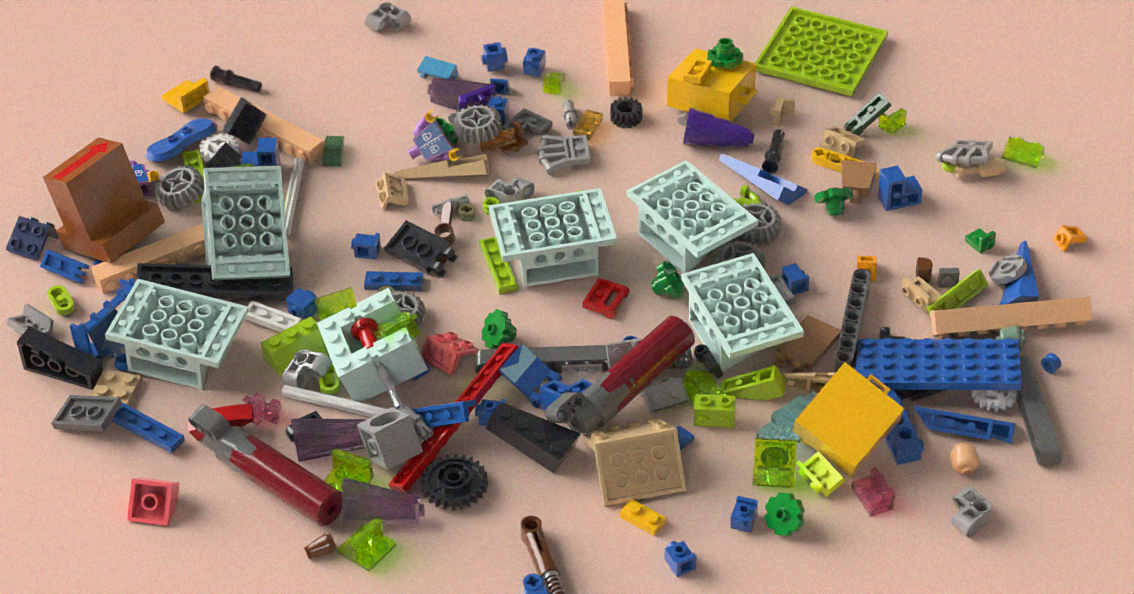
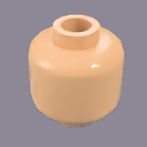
(964, 458)

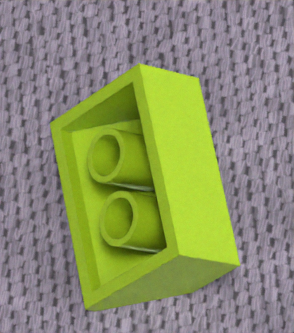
(281, 348)

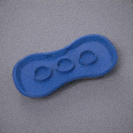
(177, 142)

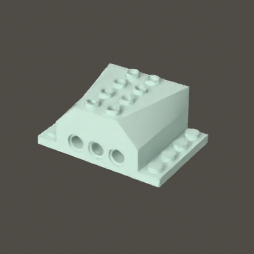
(687, 215)
(245, 223)
(554, 235)
(738, 310)
(175, 332)

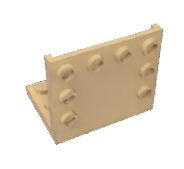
(637, 460)

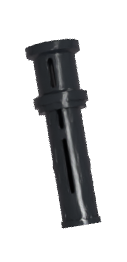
(228, 77)
(773, 155)

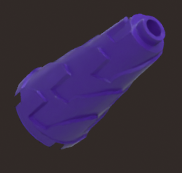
(707, 129)

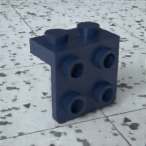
(30, 237)
(97, 335)

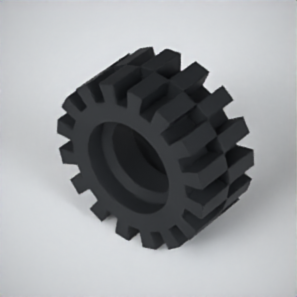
(631, 106)

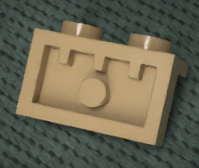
(841, 141)
(392, 189)

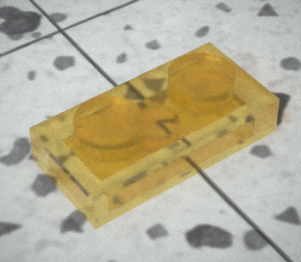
(588, 124)

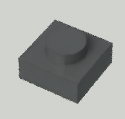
(948, 277)

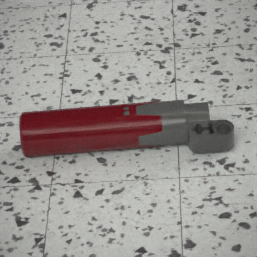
(624, 379)
(268, 467)

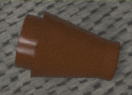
(321, 546)

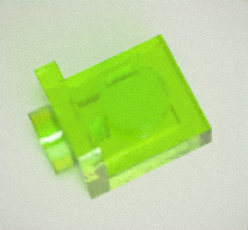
(553, 82)
(893, 122)

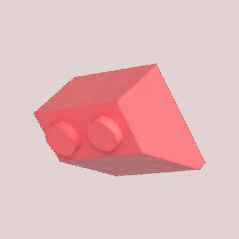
(152, 500)

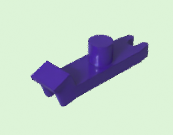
(473, 96)

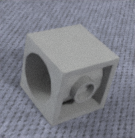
(390, 438)

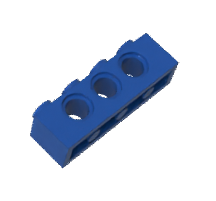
(903, 438)

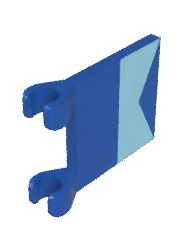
(527, 373)

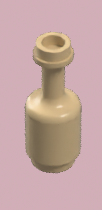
(994, 168)

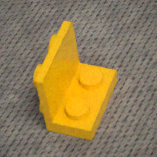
(187, 94)

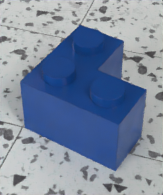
(266, 154)
(897, 190)
(554, 389)

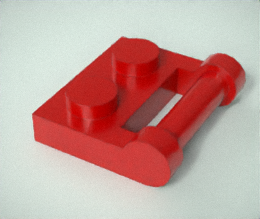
(601, 293)

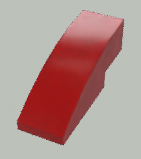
(235, 414)

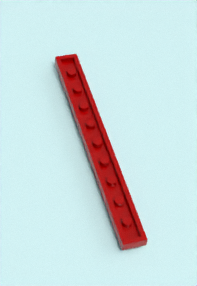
(441, 434)

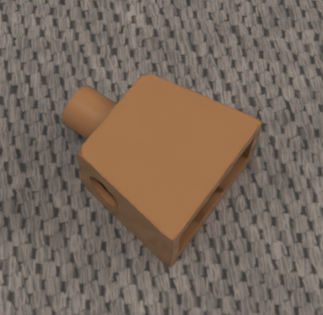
(859, 178)

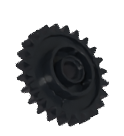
(454, 482)

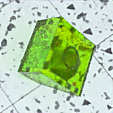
(774, 462)

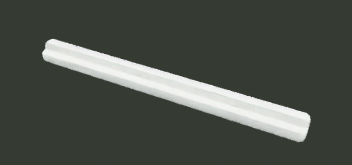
(292, 193)
(331, 401)

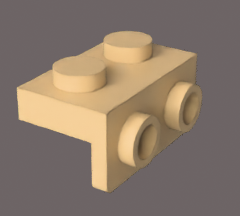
(919, 292)

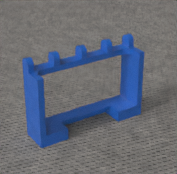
(80, 332)

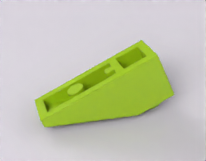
(756, 385)

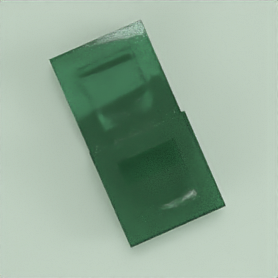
(333, 150)

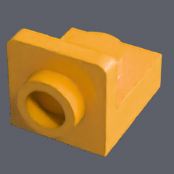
(1068, 235)
(868, 263)

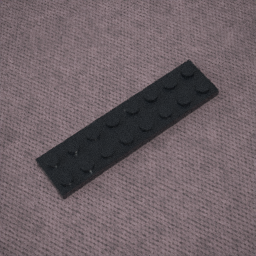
(199, 281)

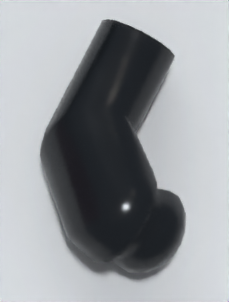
(885, 333)

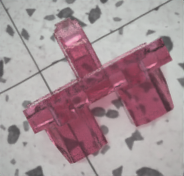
(270, 412)

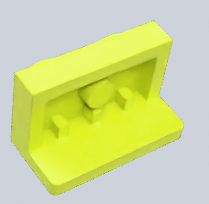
(821, 473)

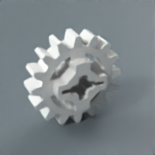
(214, 143)
(995, 398)

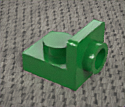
(980, 240)

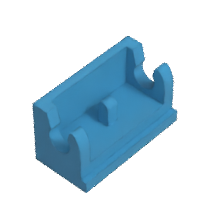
(438, 68)

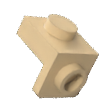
(782, 106)

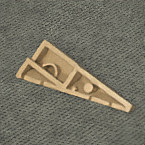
(462, 167)
(806, 381)

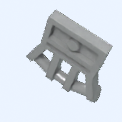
(565, 151)
(966, 152)

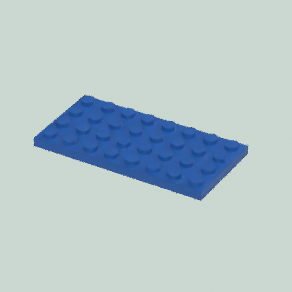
(941, 363)

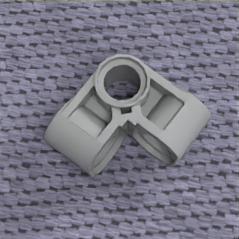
(387, 16)
(516, 190)
(304, 366)
(973, 511)

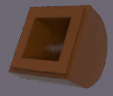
(924, 269)

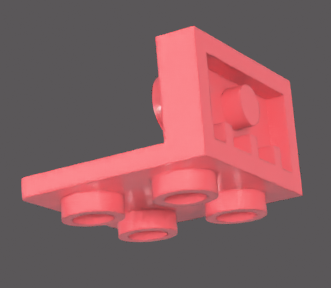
(445, 351)

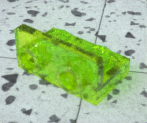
(1023, 152)
(700, 383)

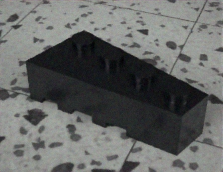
(57, 359)
(533, 436)

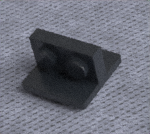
(244, 121)

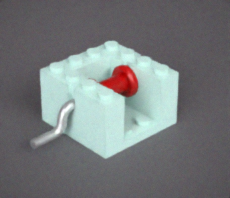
(362, 360)

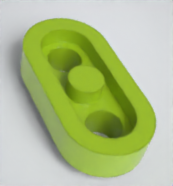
(60, 300)
(330, 382)

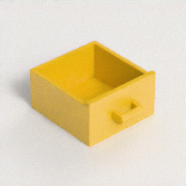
(721, 92)
(848, 419)

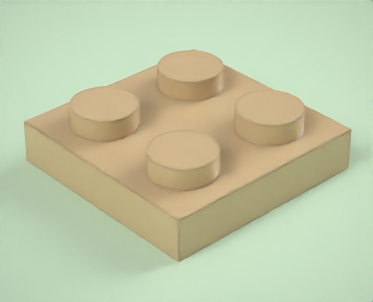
(118, 385)

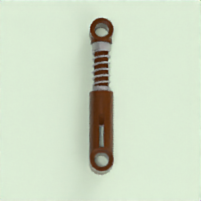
(541, 554)

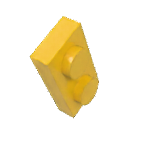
(697, 71)
(643, 517)

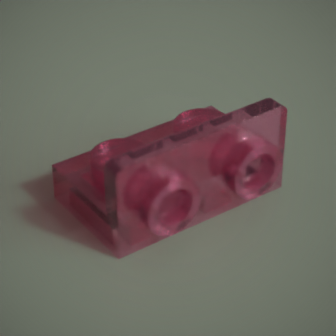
(874, 493)

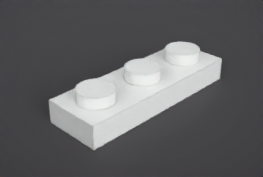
(270, 317)

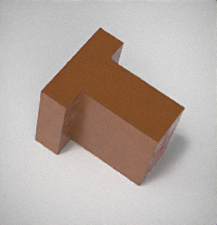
(101, 202)

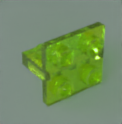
(367, 545)

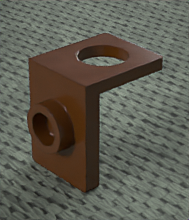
(521, 140)

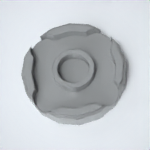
(1007, 270)

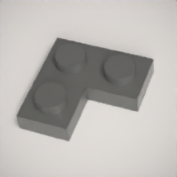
(531, 122)

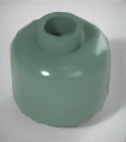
(1013, 332)

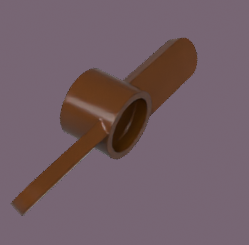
(445, 226)

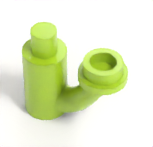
(746, 191)

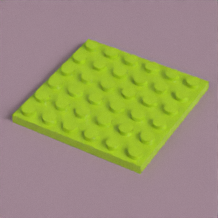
(821, 51)

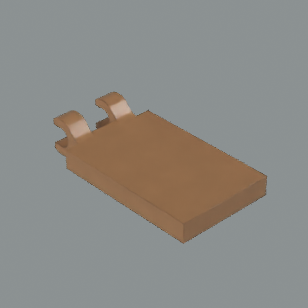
(808, 350)

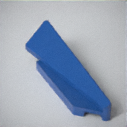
(966, 424)

